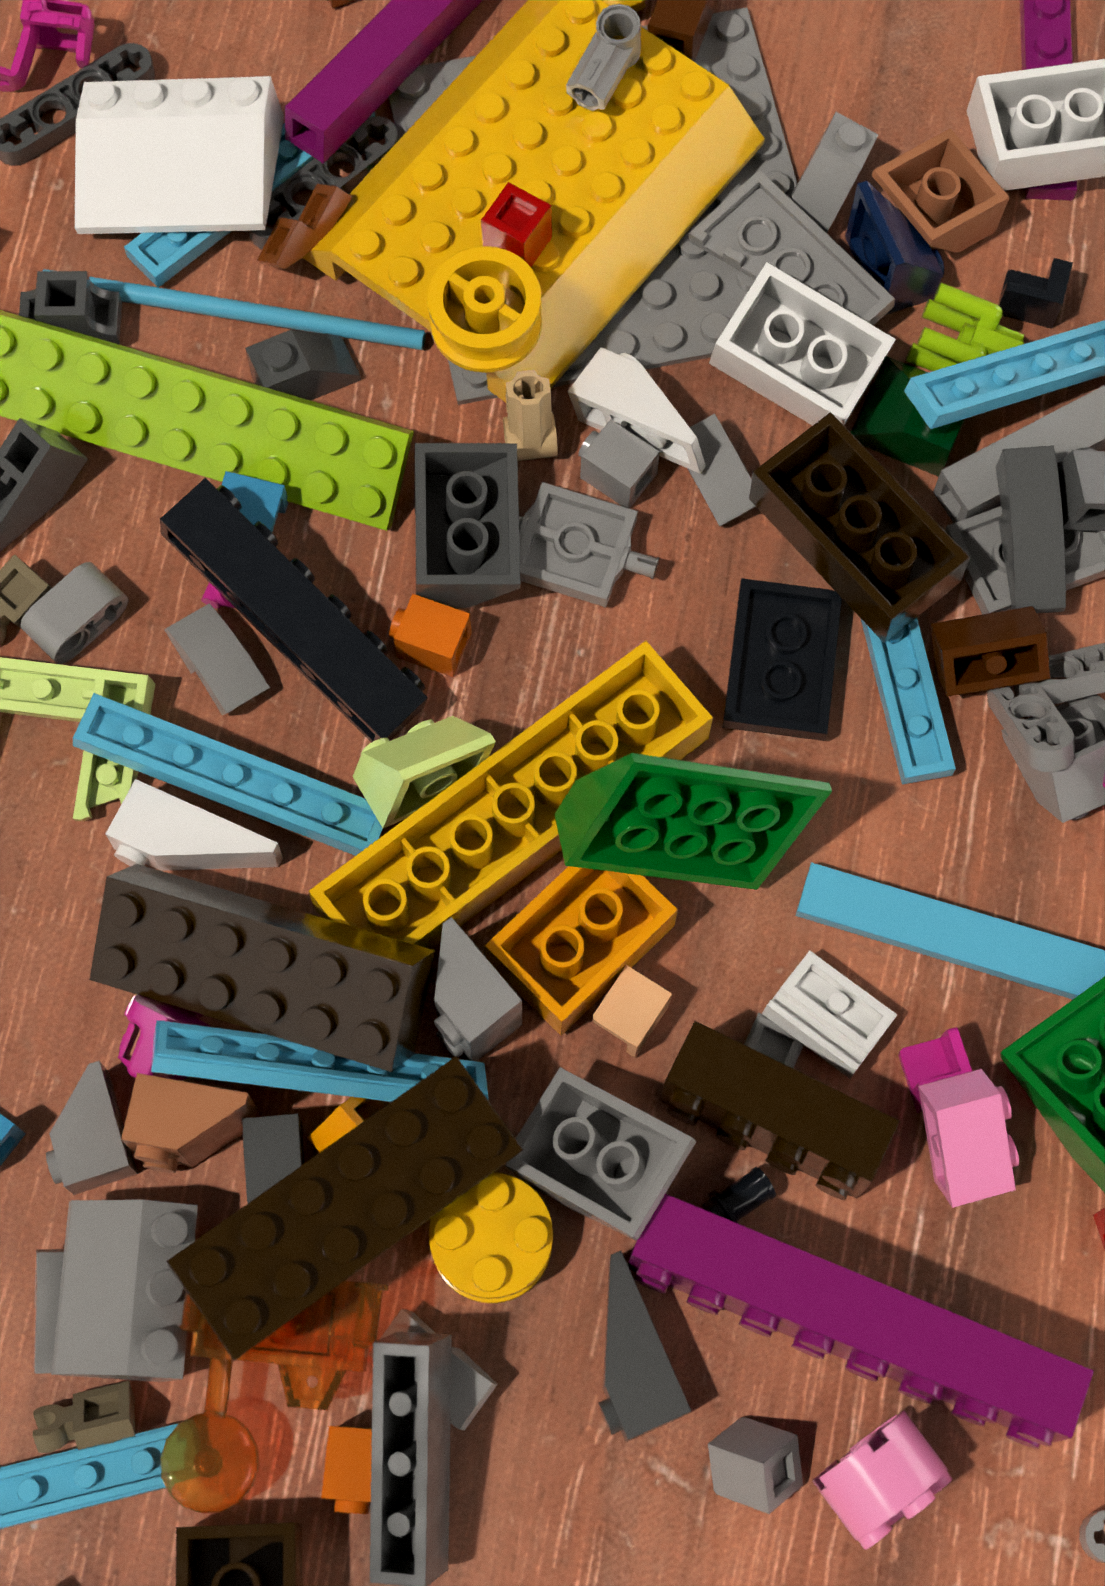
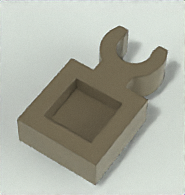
(18, 592)
(92, 1420)

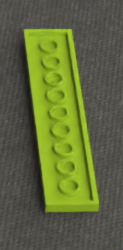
(201, 420)

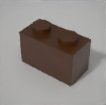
(990, 651)

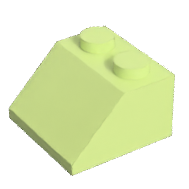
(416, 767)

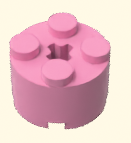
(883, 1479)

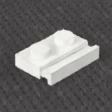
(829, 1014)

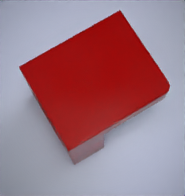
(518, 223)

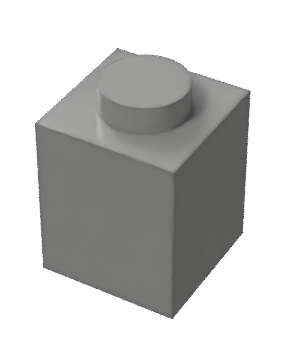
(618, 463)

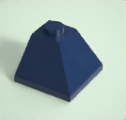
(892, 249)

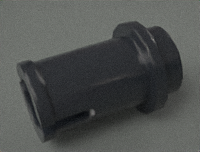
(741, 1196)

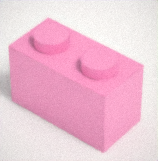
(969, 1137)

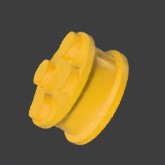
(485, 309)
(493, 1240)

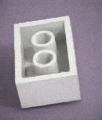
(1041, 124)
(800, 348)

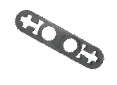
(67, 98)
(318, 173)

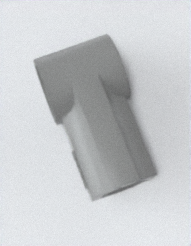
(606, 58)

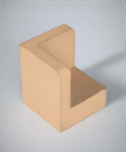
(632, 1009)

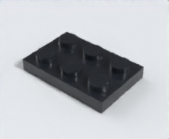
(782, 659)

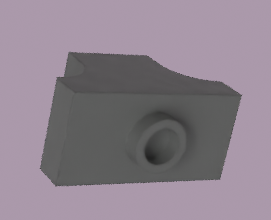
(74, 304)

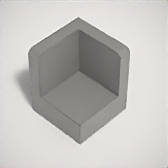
(755, 1464)

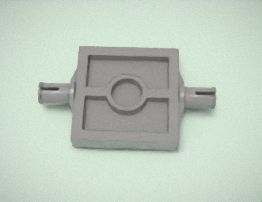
(578, 545)

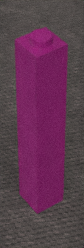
(369, 72)

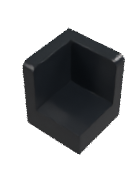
(1034, 297)

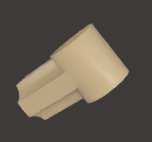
(530, 416)

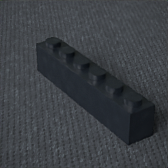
(293, 612)

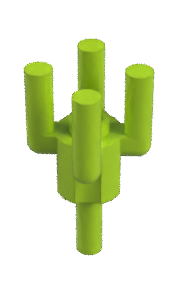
(969, 315)

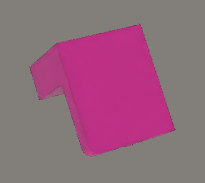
(933, 1062)

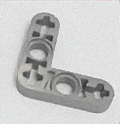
(1037, 699)

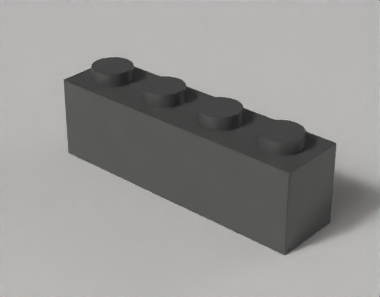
(410, 1458)

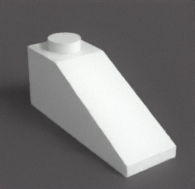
(623, 391)
(180, 836)

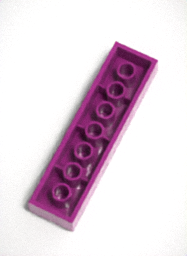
(861, 1321)

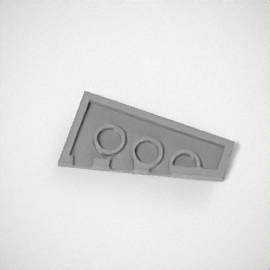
(767, 226)

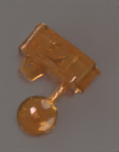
(212, 1455)

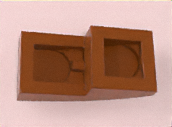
(296, 238)

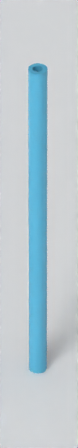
(264, 314)

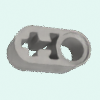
(74, 612)

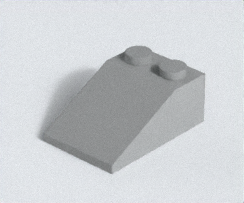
(599, 1154)

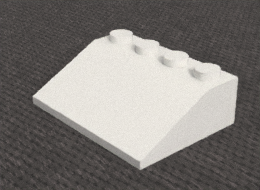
(176, 155)

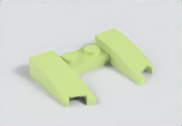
(64, 694)

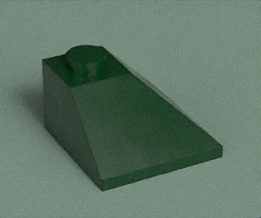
(896, 428)

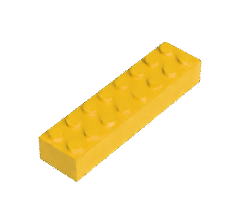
(500, 815)

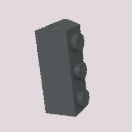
(466, 522)

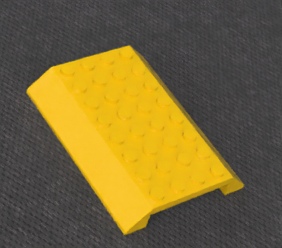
(616, 177)

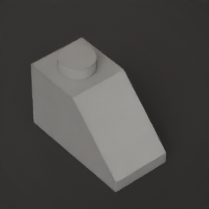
(833, 169)
(89, 1136)

